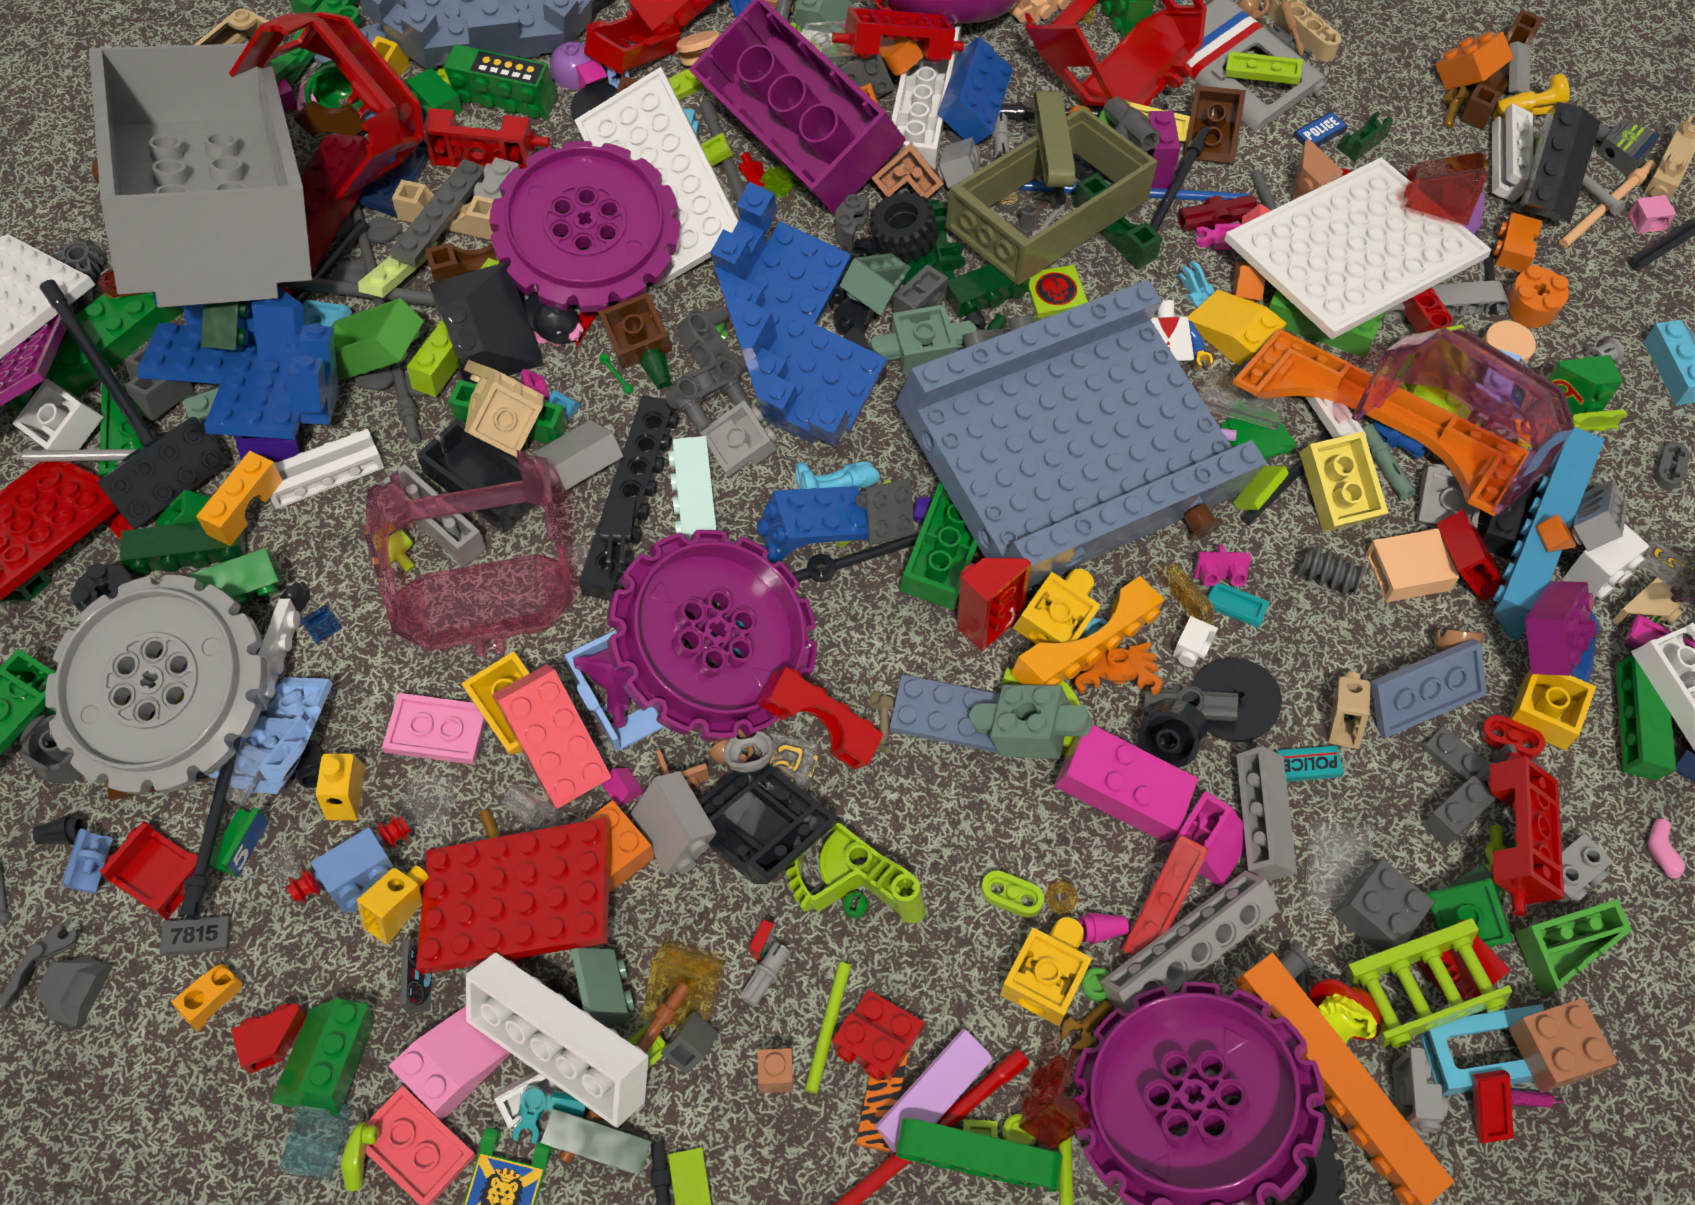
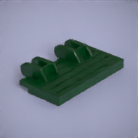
(944, 256)

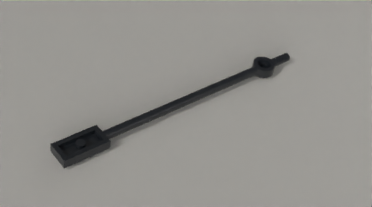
(827, 573)

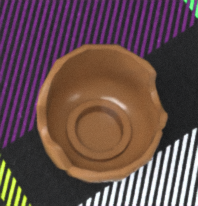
(1455, 637)

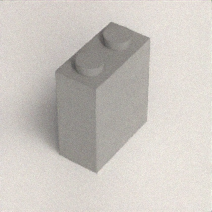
(580, 454)
(673, 823)

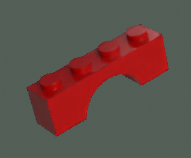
(851, 737)

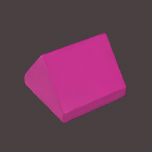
(590, 73)
(534, 382)
(622, 786)

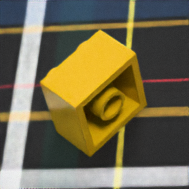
(1553, 706)

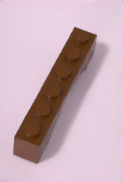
(1490, 91)

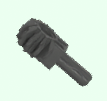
(85, 258)

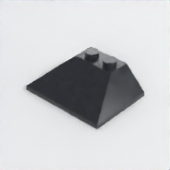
(486, 321)
(763, 822)

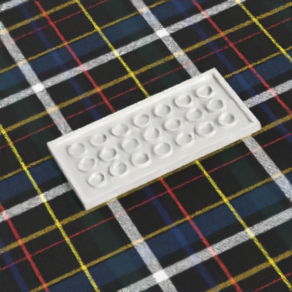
(655, 128)

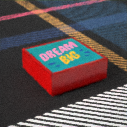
(761, 940)

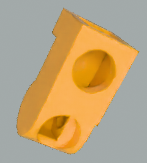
(207, 995)

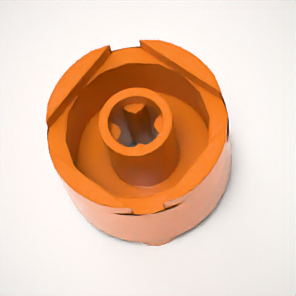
(1537, 297)

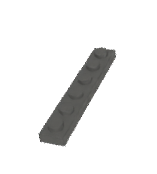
(437, 213)

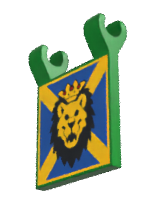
(505, 1180)

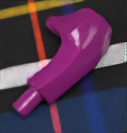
(601, 671)

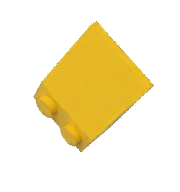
(1235, 325)

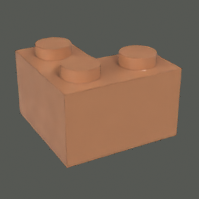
(911, 167)

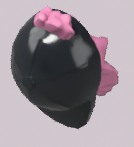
(552, 323)

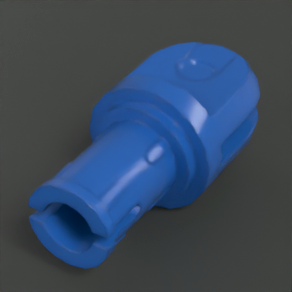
(1398, 439)

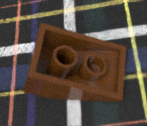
(1222, 113)

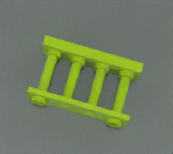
(1429, 949)

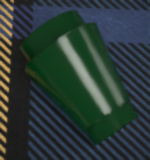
(656, 367)

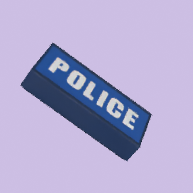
(1321, 129)

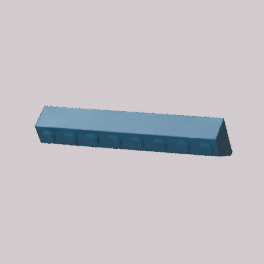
(1532, 564)

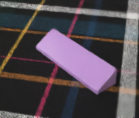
(937, 1086)

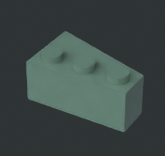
(875, 280)

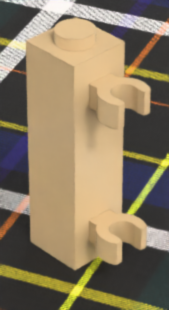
(1673, 161)

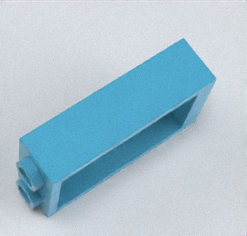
(1460, 1080)

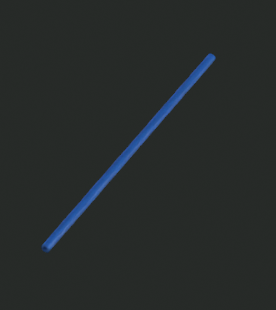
(1154, 193)

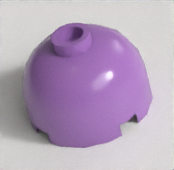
(564, 63)

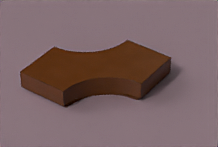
(320, 119)

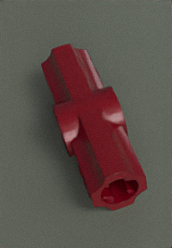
(1215, 211)

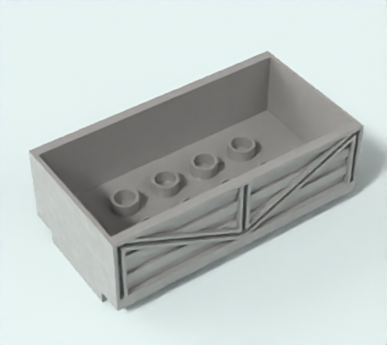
(196, 175)

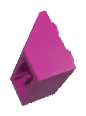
(1218, 829)

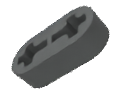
(1678, 467)

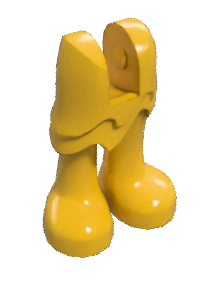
(1540, 102)

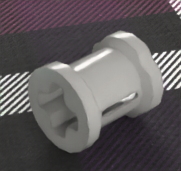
(1616, 354)

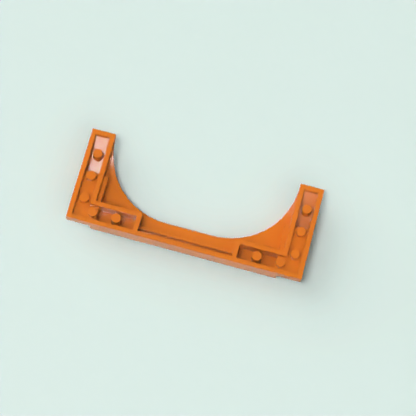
(1476, 456)

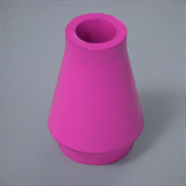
(1102, 927)

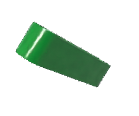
(978, 1155)

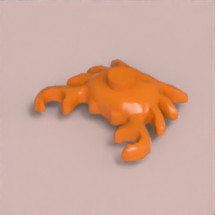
(1121, 667)

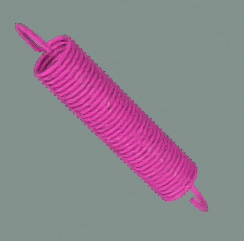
(1533, 1098)

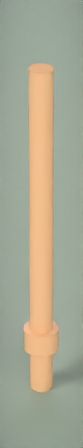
(1634, 179)

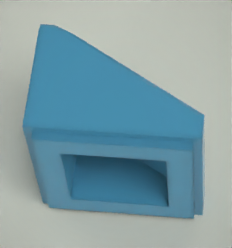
(570, 405)

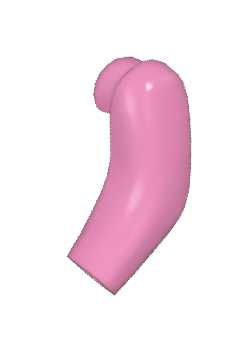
(1662, 850)

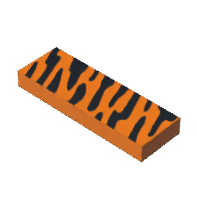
(878, 1101)

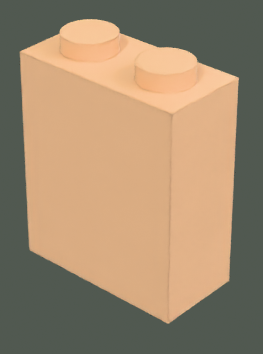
(1412, 565)

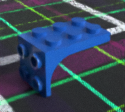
(810, 517)

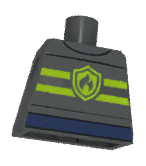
(1625, 145)

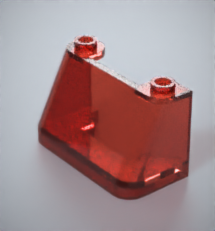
(1447, 186)

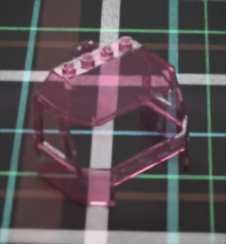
(1489, 384)
(478, 599)

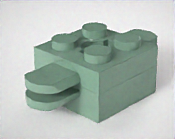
(917, 328)
(1027, 735)

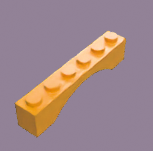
(1053, 662)

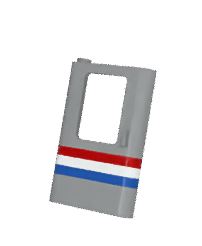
(1234, 30)

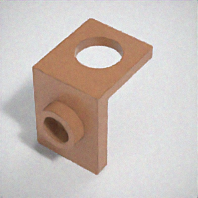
(692, 776)

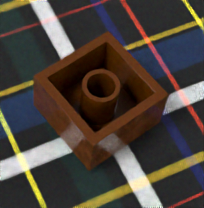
(633, 329)

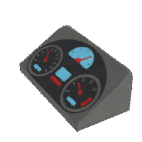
(414, 987)

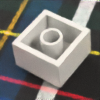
(57, 418)
(1609, 564)

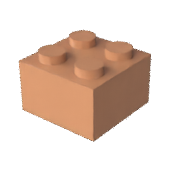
(1562, 1045)

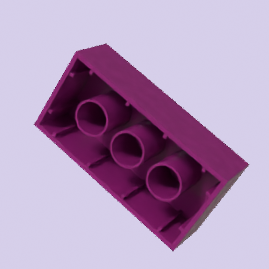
(797, 104)

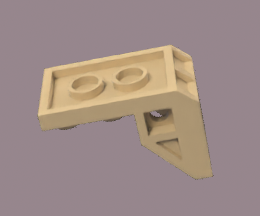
(501, 409)

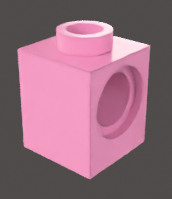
(1651, 214)

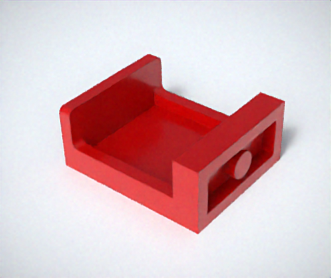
(151, 870)

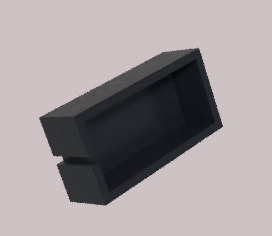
(473, 465)

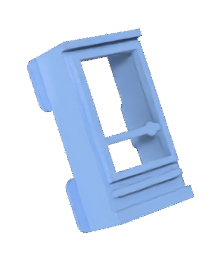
(639, 723)

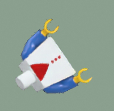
(1181, 335)

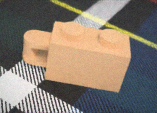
(1037, 8)

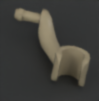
(884, 704)

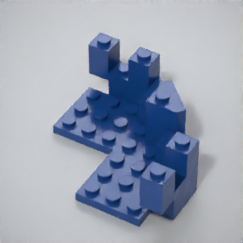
(775, 296)
(266, 389)

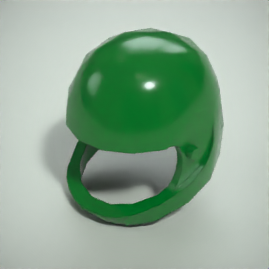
(329, 86)

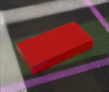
(1492, 1106)

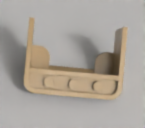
(234, 29)

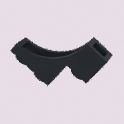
(852, 321)

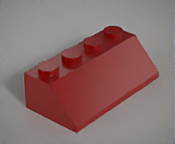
(664, 16)
(991, 598)

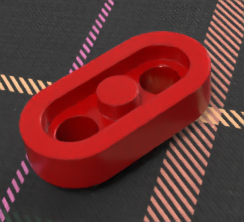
(1513, 733)

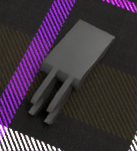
(45, 949)

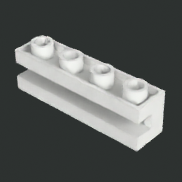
(1511, 152)
(326, 468)

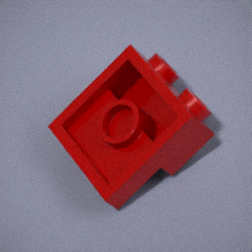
(877, 1036)

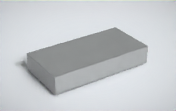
(1519, 68)

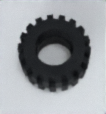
(903, 211)

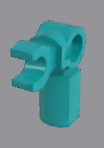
(534, 1100)

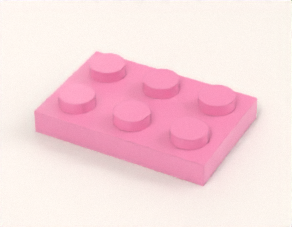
(434, 729)

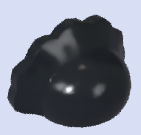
(298, 594)

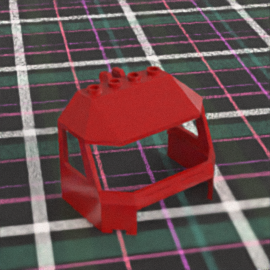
(1139, 64)
(398, 119)

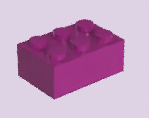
(1560, 628)

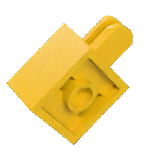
(1059, 609)
(1048, 971)

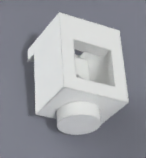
(1194, 641)

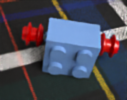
(351, 866)

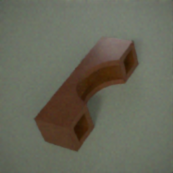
(450, 261)

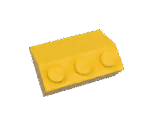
(487, 682)

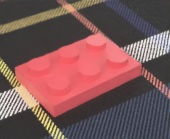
(416, 1148)

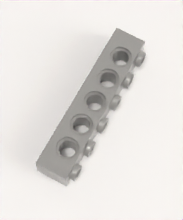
(1193, 941)

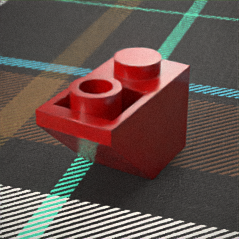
(268, 1038)

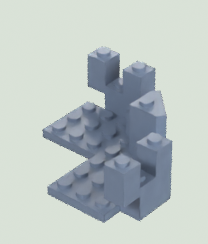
(509, 27)

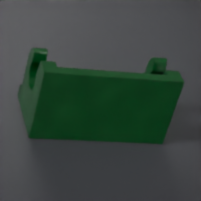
(1365, 138)

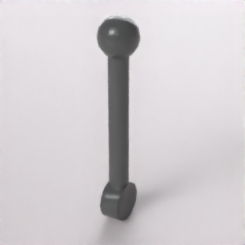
(5, 916)

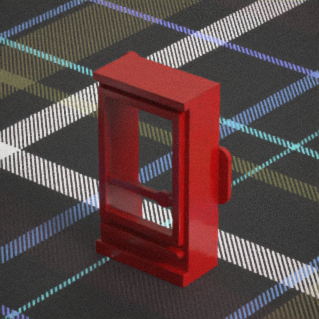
(604, 41)

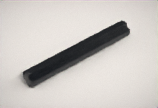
(1663, 245)

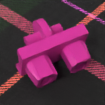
(1222, 565)

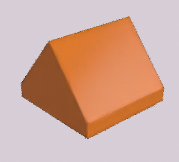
(1555, 534)

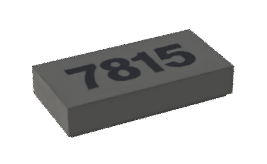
(195, 936)

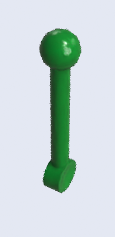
(605, 359)

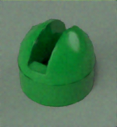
(862, 905)

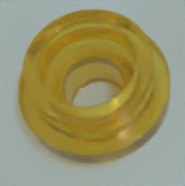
(1061, 888)

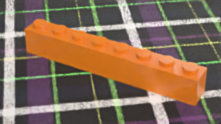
(1350, 1090)

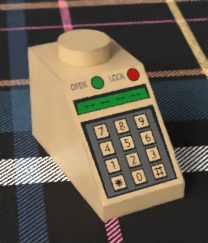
(1652, 604)

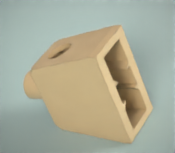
(1350, 698)

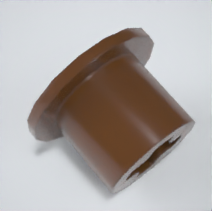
(1201, 522)

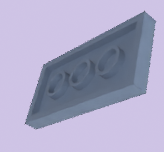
(1429, 688)
(940, 712)

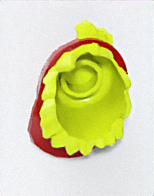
(1348, 1010)

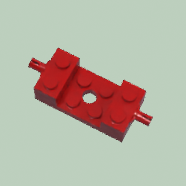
(929, 30)
(452, 143)
(1535, 866)

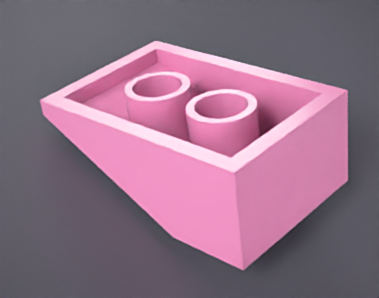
(448, 1063)

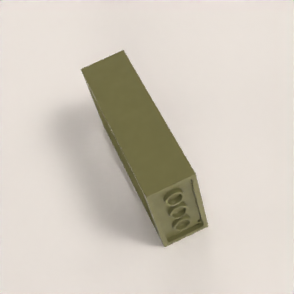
(1023, 257)

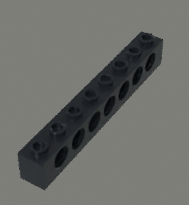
(650, 414)

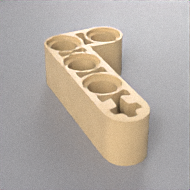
(1312, 30)

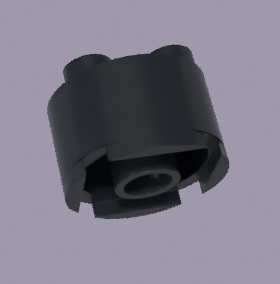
(96, 582)
(1183, 721)

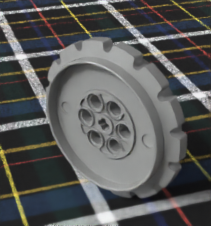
(95, 679)

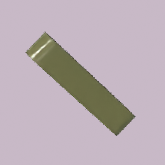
(1053, 139)

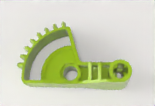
(878, 874)

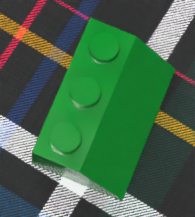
(325, 1056)

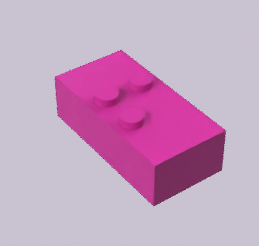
(1127, 783)

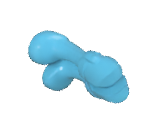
(856, 474)

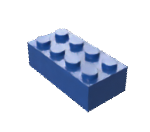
(975, 91)

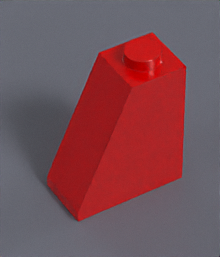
(1471, 555)

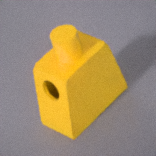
(340, 779)
(391, 902)

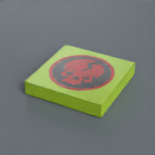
(1055, 292)

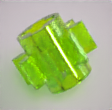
(777, 181)

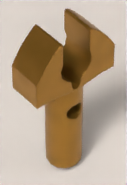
(1454, 100)
(1086, 1025)

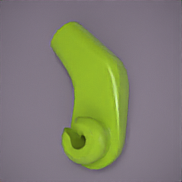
(354, 1154)

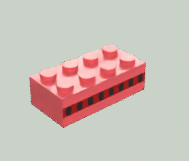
(551, 736)

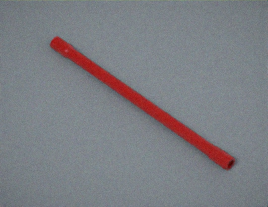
(1001, 1074)

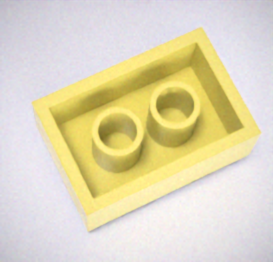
(1343, 481)

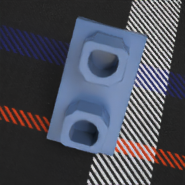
(85, 861)

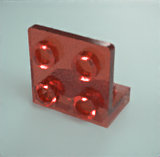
(1046, 1111)

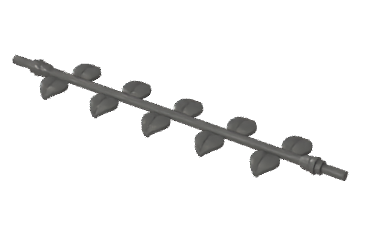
(381, 231)

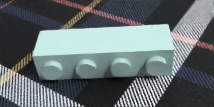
(693, 485)

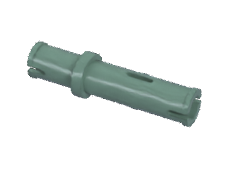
(1388, 464)

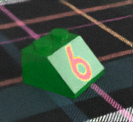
(1587, 382)

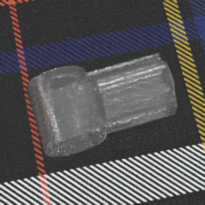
(530, 808)

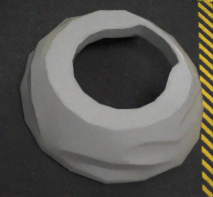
(734, 749)

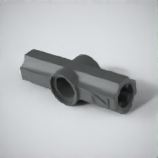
(1132, 123)
(1212, 704)

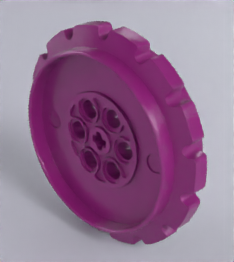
(554, 266)
(653, 621)
(1197, 1031)

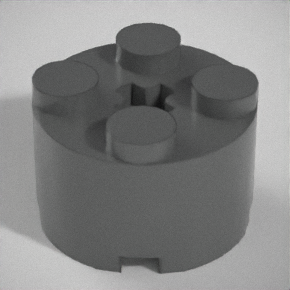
(44, 755)

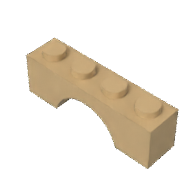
(470, 220)

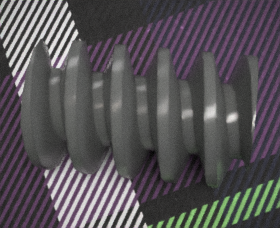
(1332, 569)

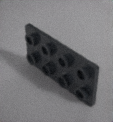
(161, 471)

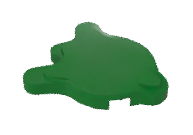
(1267, 440)

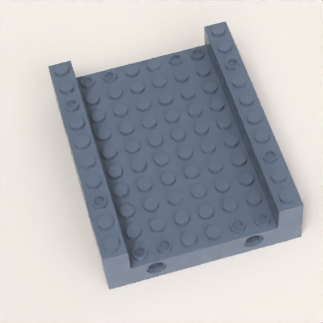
(1072, 434)

